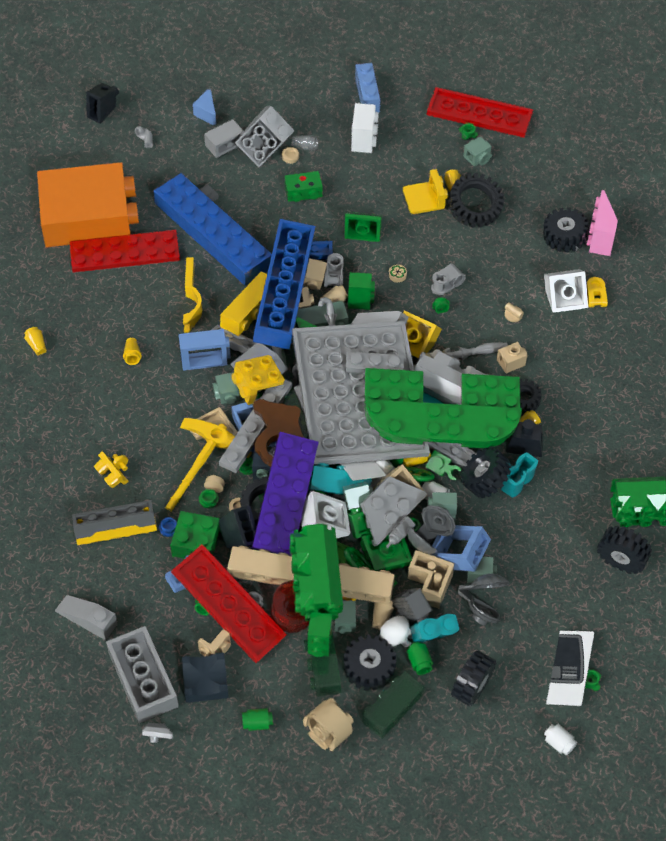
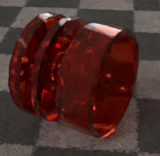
(283, 601)

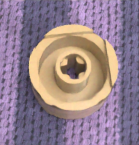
(328, 724)

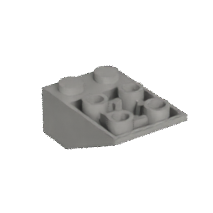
(264, 135)

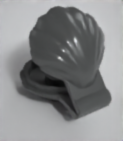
(436, 522)
(478, 607)

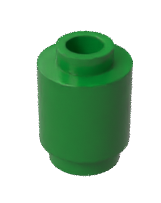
(420, 658)
(257, 719)

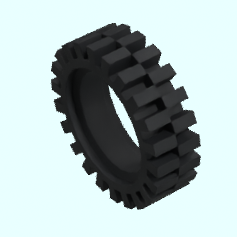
(479, 183)

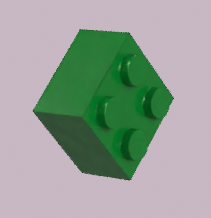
(194, 531)

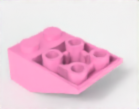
(603, 227)

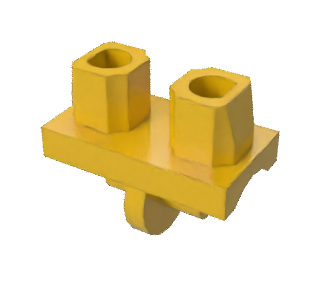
(116, 475)

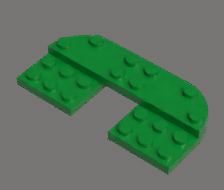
(484, 418)

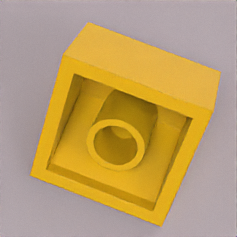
(420, 334)

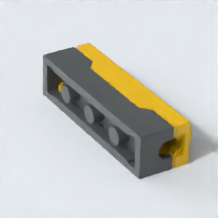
(114, 522)

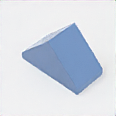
(204, 108)

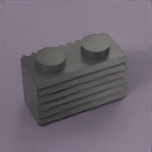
(412, 604)

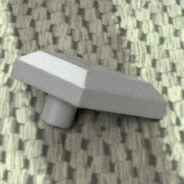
(157, 731)

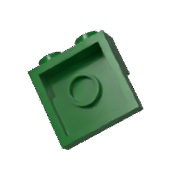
(385, 558)

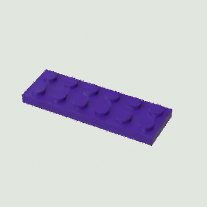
(285, 493)

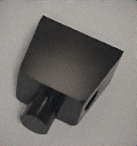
(100, 102)
(526, 439)
(238, 527)

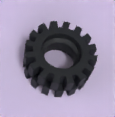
(534, 392)

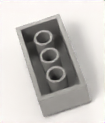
(142, 674)

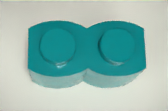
(520, 474)
(434, 628)

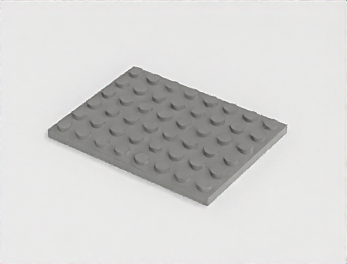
(336, 398)

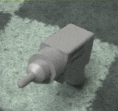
(400, 531)

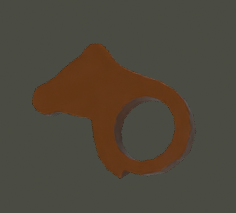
(277, 419)

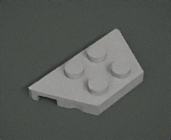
(389, 506)

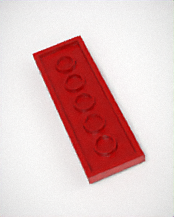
(480, 112)
(124, 251)
(228, 603)

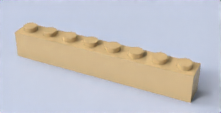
(276, 569)

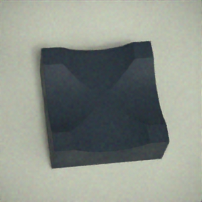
(205, 678)

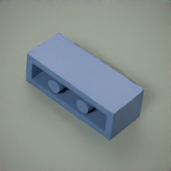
(367, 85)

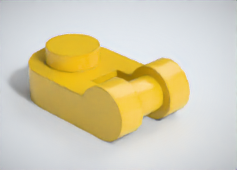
(596, 287)

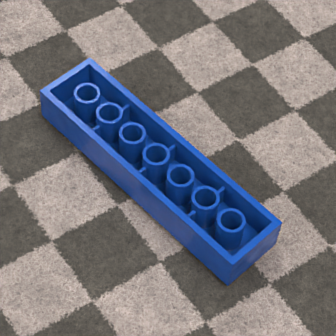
(212, 229)
(284, 284)

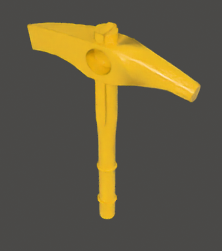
(215, 436)

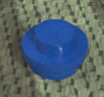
(167, 526)

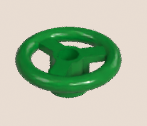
(421, 475)
(357, 560)

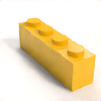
(244, 307)

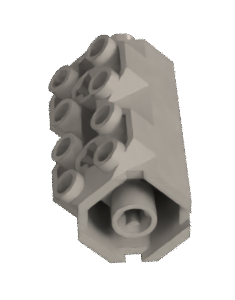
(442, 376)

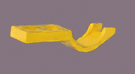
(192, 317)

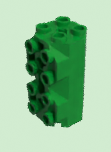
(639, 500)
(316, 571)

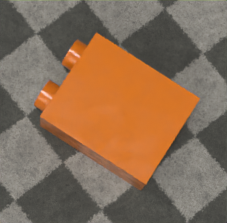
(85, 203)

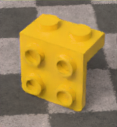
(427, 195)
(256, 375)

